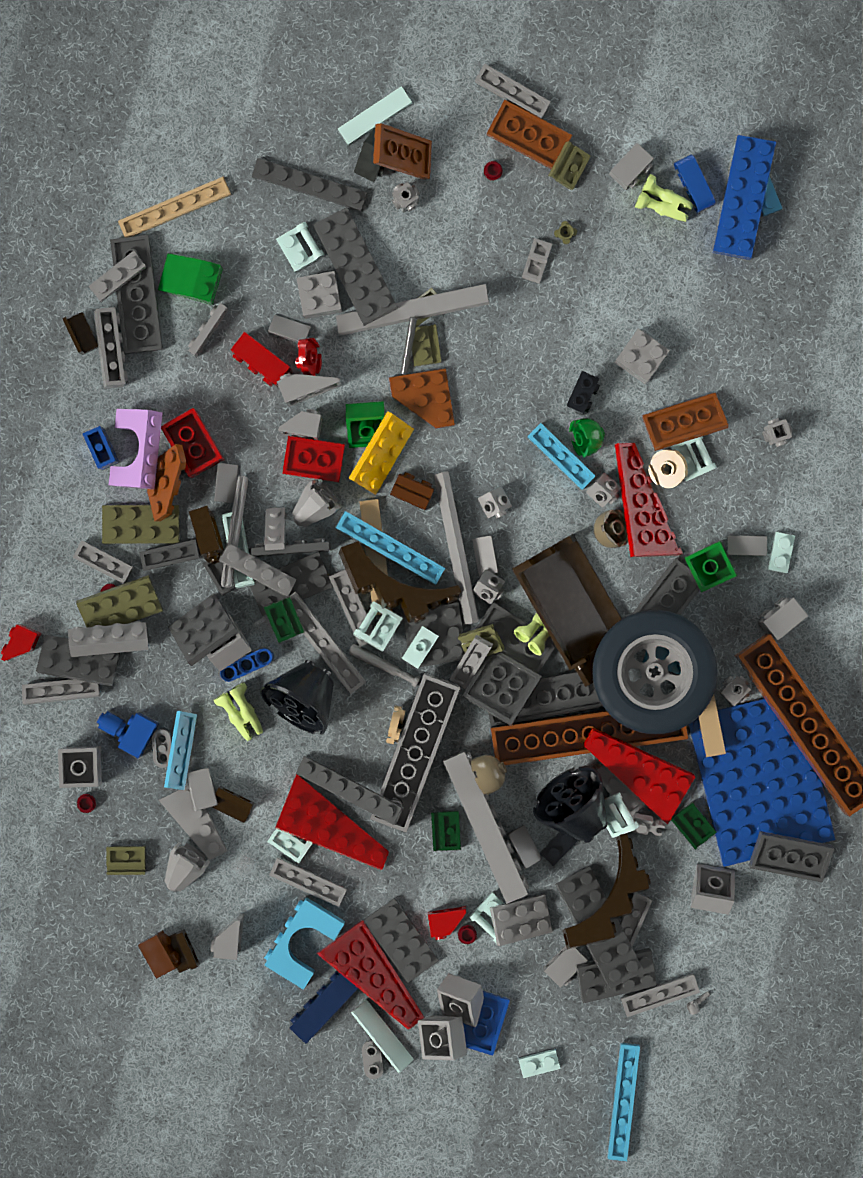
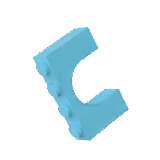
(308, 916)

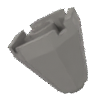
(314, 504)
(184, 866)

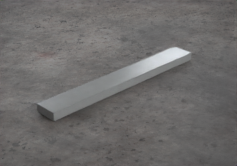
(418, 308)
(456, 547)

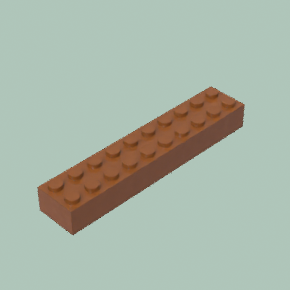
(805, 721)
(565, 737)

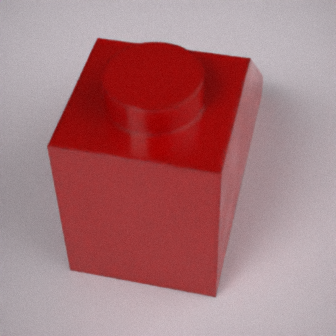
(445, 921)

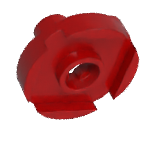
(308, 357)

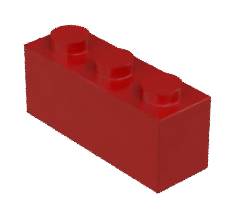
(259, 359)

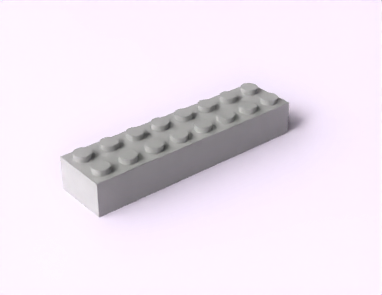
(418, 746)
(486, 828)

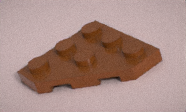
(426, 396)
(166, 482)

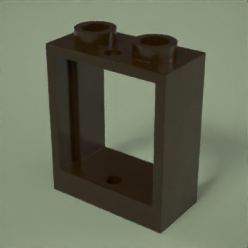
(207, 534)

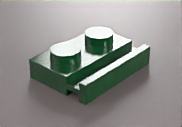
(284, 619)
(693, 825)
(445, 830)

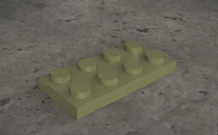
(137, 526)
(120, 604)

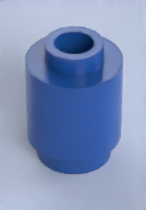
(111, 724)

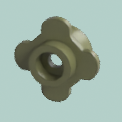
(570, 232)

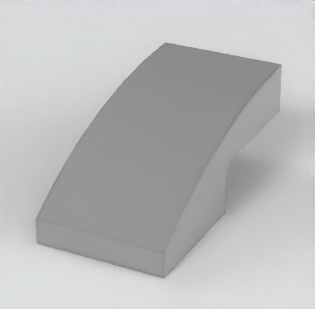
(536, 260)
(747, 545)

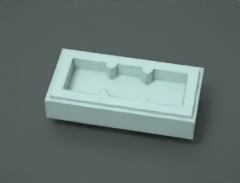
(420, 647)

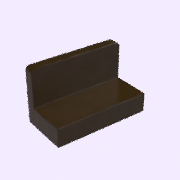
(81, 333)
(233, 804)
(182, 944)

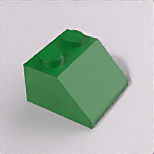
(363, 421)
(711, 566)

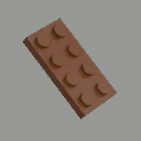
(528, 134)
(402, 151)
(685, 421)

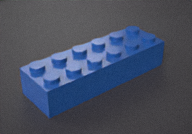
(744, 197)

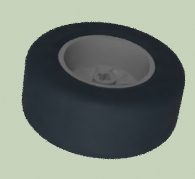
(692, 687)

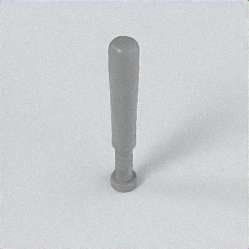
(382, 664)

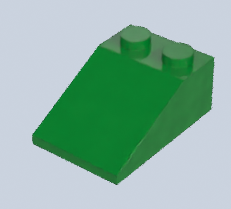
(190, 278)

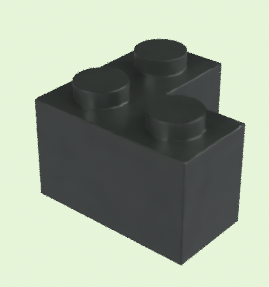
(365, 165)

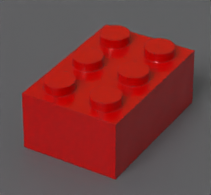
(196, 440)

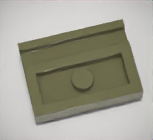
(569, 165)
(426, 346)
(487, 633)
(126, 860)

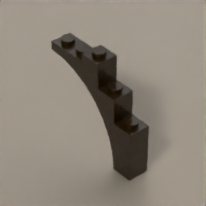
(414, 601)
(627, 881)

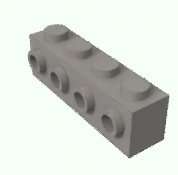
(109, 348)
(108, 639)

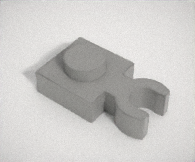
(647, 824)

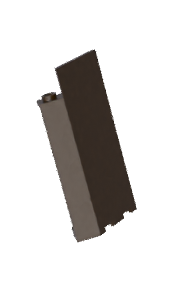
(569, 602)

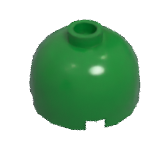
(588, 436)

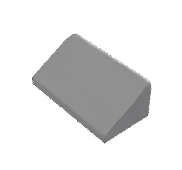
(288, 329)
(226, 483)
(485, 555)
(201, 789)
(524, 846)

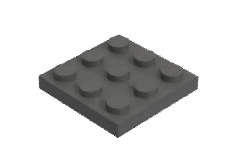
(445, 623)
(202, 629)
(502, 687)

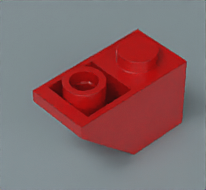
(21, 642)

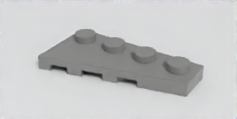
(195, 823)

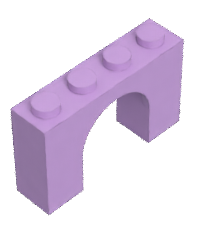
(142, 471)

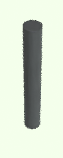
(408, 345)

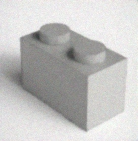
(631, 167)
(563, 965)

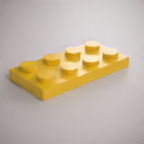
(381, 453)

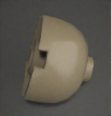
(611, 529)
(489, 773)

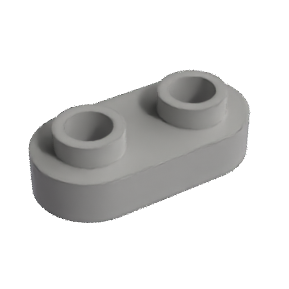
(161, 747)
(372, 1060)

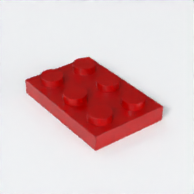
(313, 459)

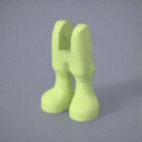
(669, 203)
(525, 633)
(245, 715)

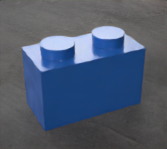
(100, 448)
(138, 734)

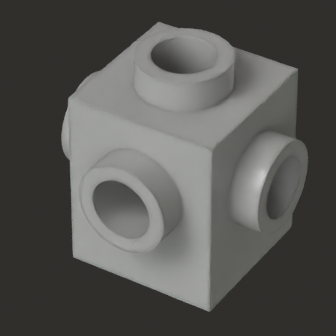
(405, 203)
(784, 429)
(604, 490)
(495, 503)
(489, 587)
(728, 692)

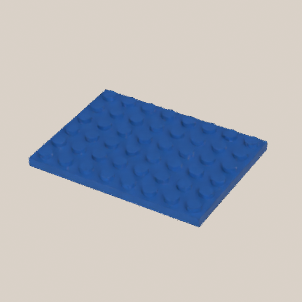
(759, 783)

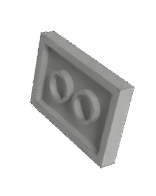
(521, 919)

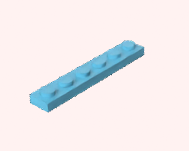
(390, 548)
(623, 1102)

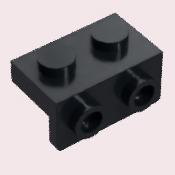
(582, 393)

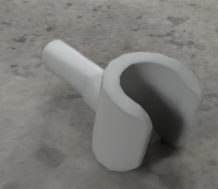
(693, 1005)

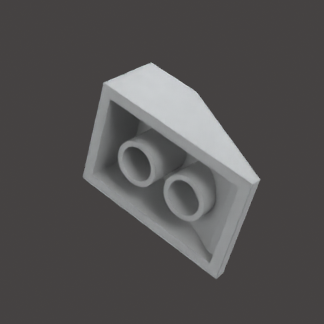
(302, 387)

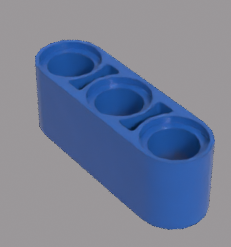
(693, 179)
(256, 664)

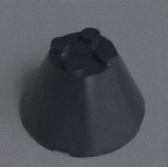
(303, 696)
(573, 804)

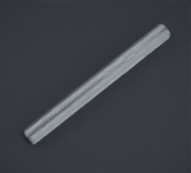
(235, 526)

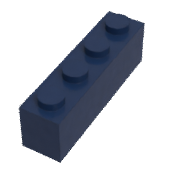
(323, 1007)

